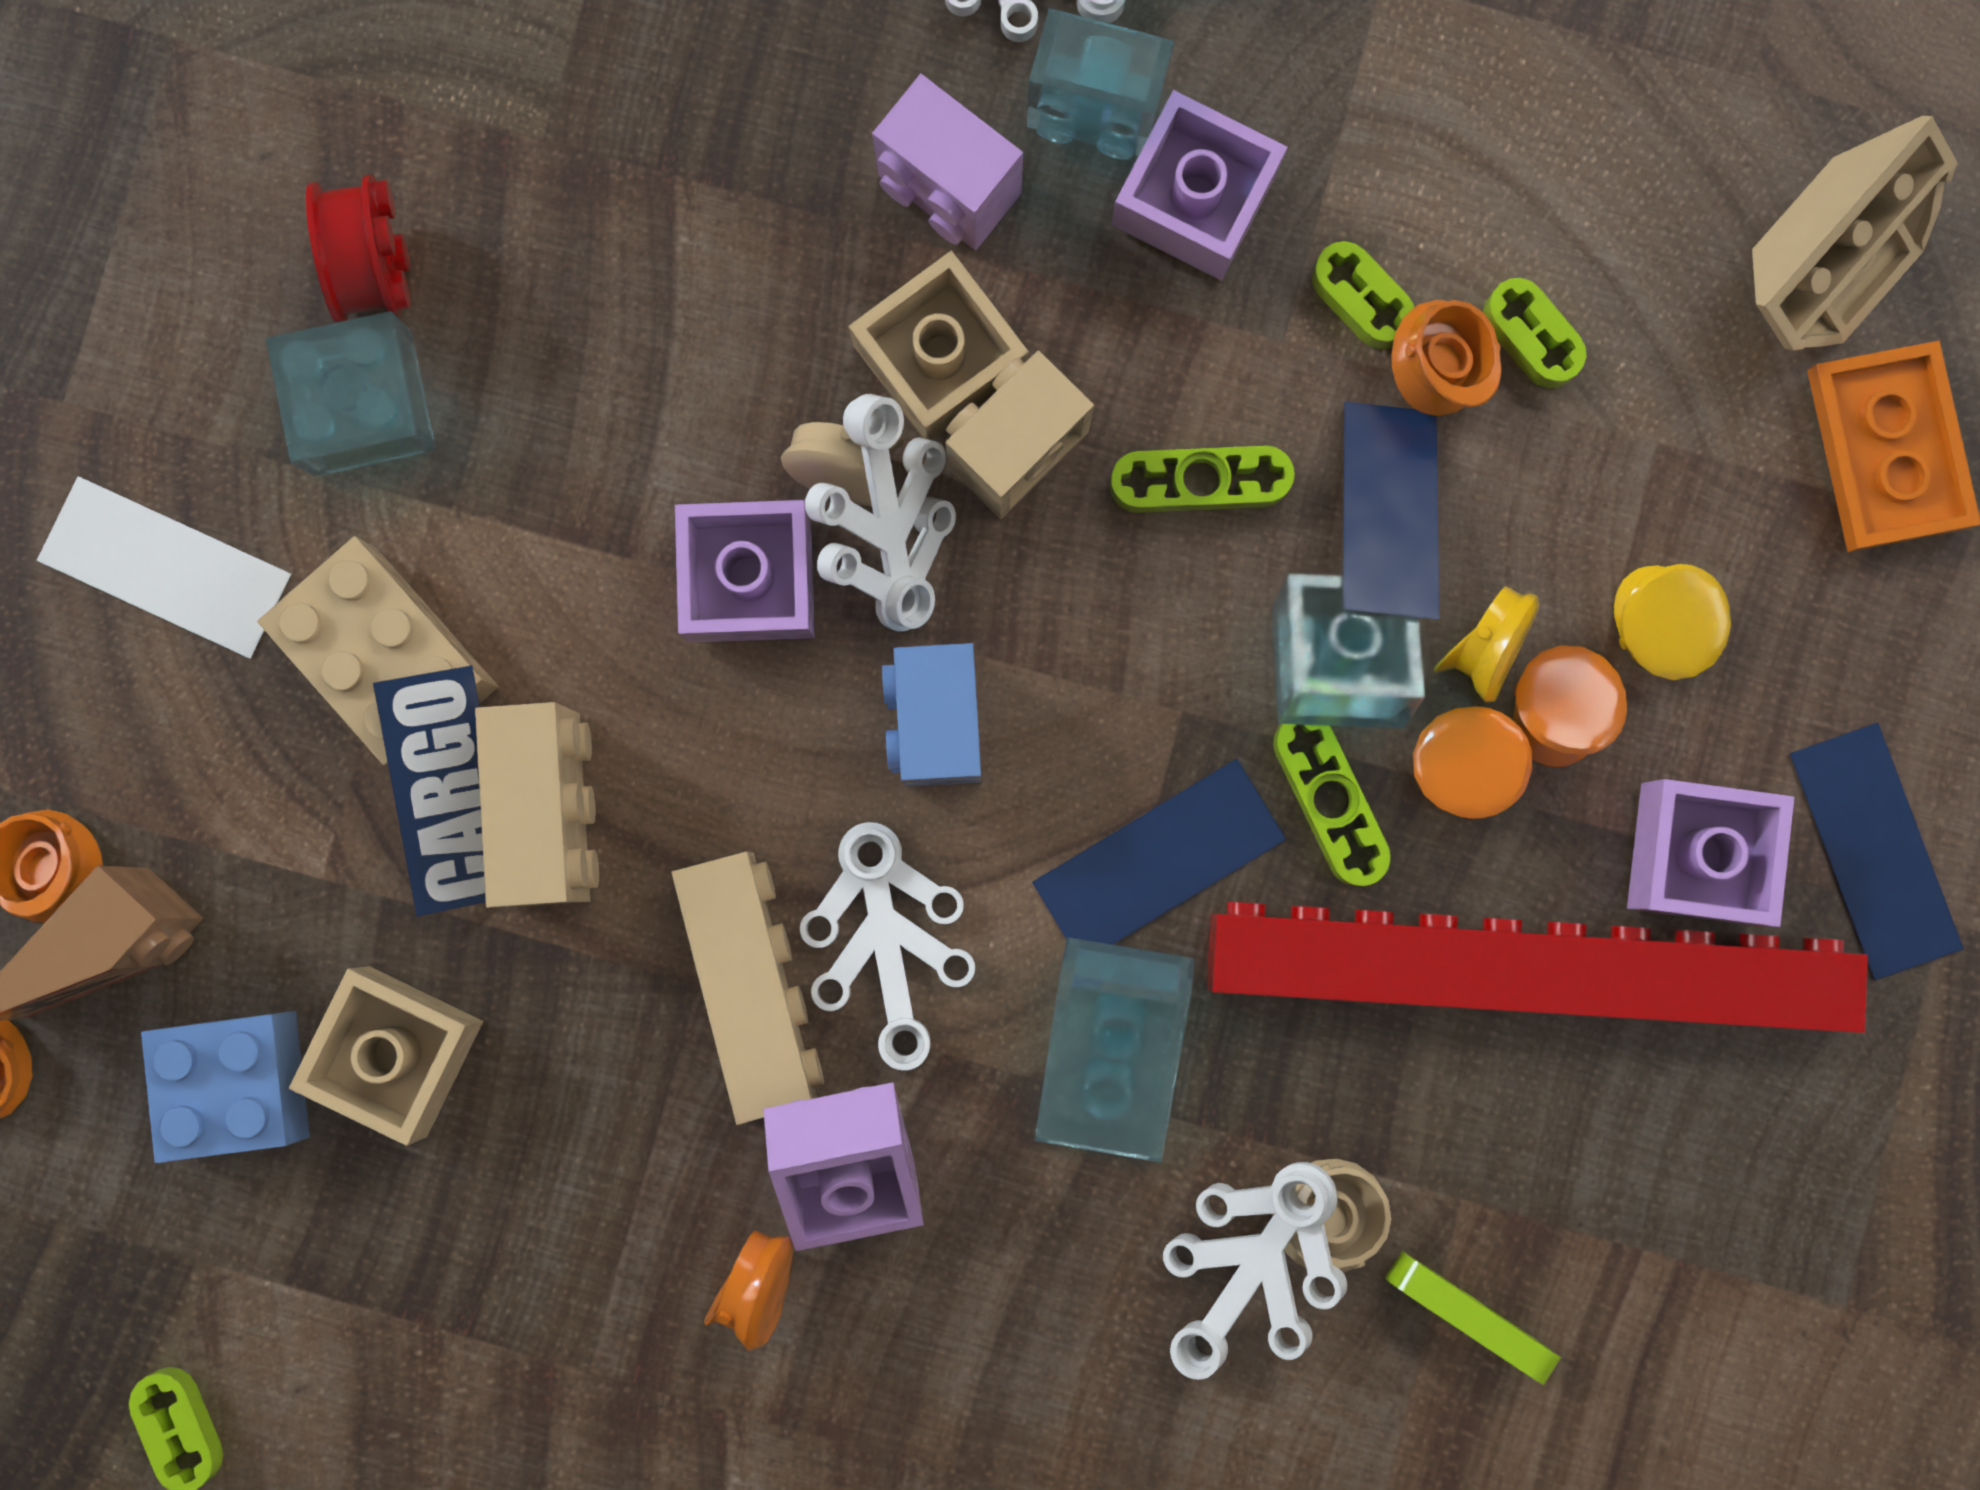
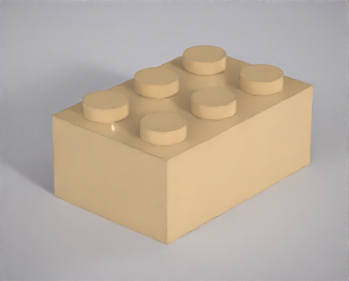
(363, 626)
(535, 805)

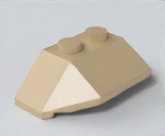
(1851, 235)

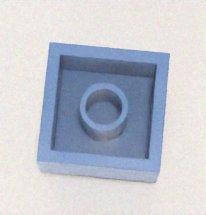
(935, 715)
(224, 1086)

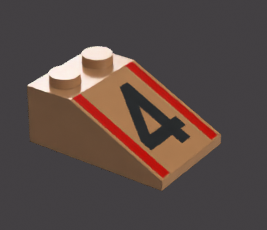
(102, 934)

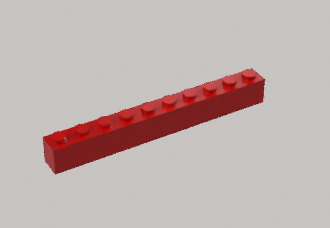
(1537, 971)

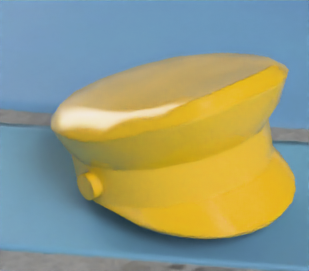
(1672, 619)
(1495, 643)

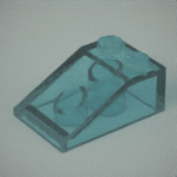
(1114, 1049)

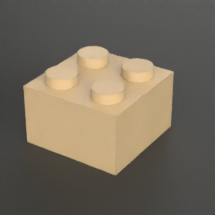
(936, 345)
(1017, 432)
(386, 1055)

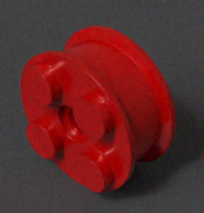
(356, 250)

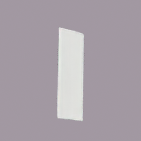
(163, 567)

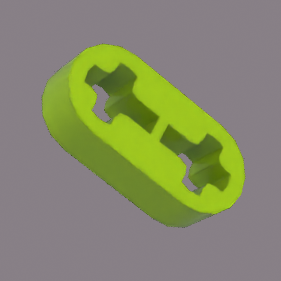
(1350, 304)
(1545, 323)
(172, 1431)

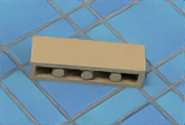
(745, 984)

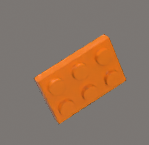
(1893, 446)

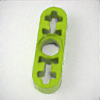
(1248, 491)
(1338, 849)
(1472, 1318)

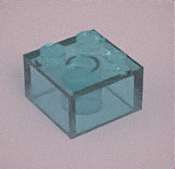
(1097, 84)
(350, 394)
(1342, 662)

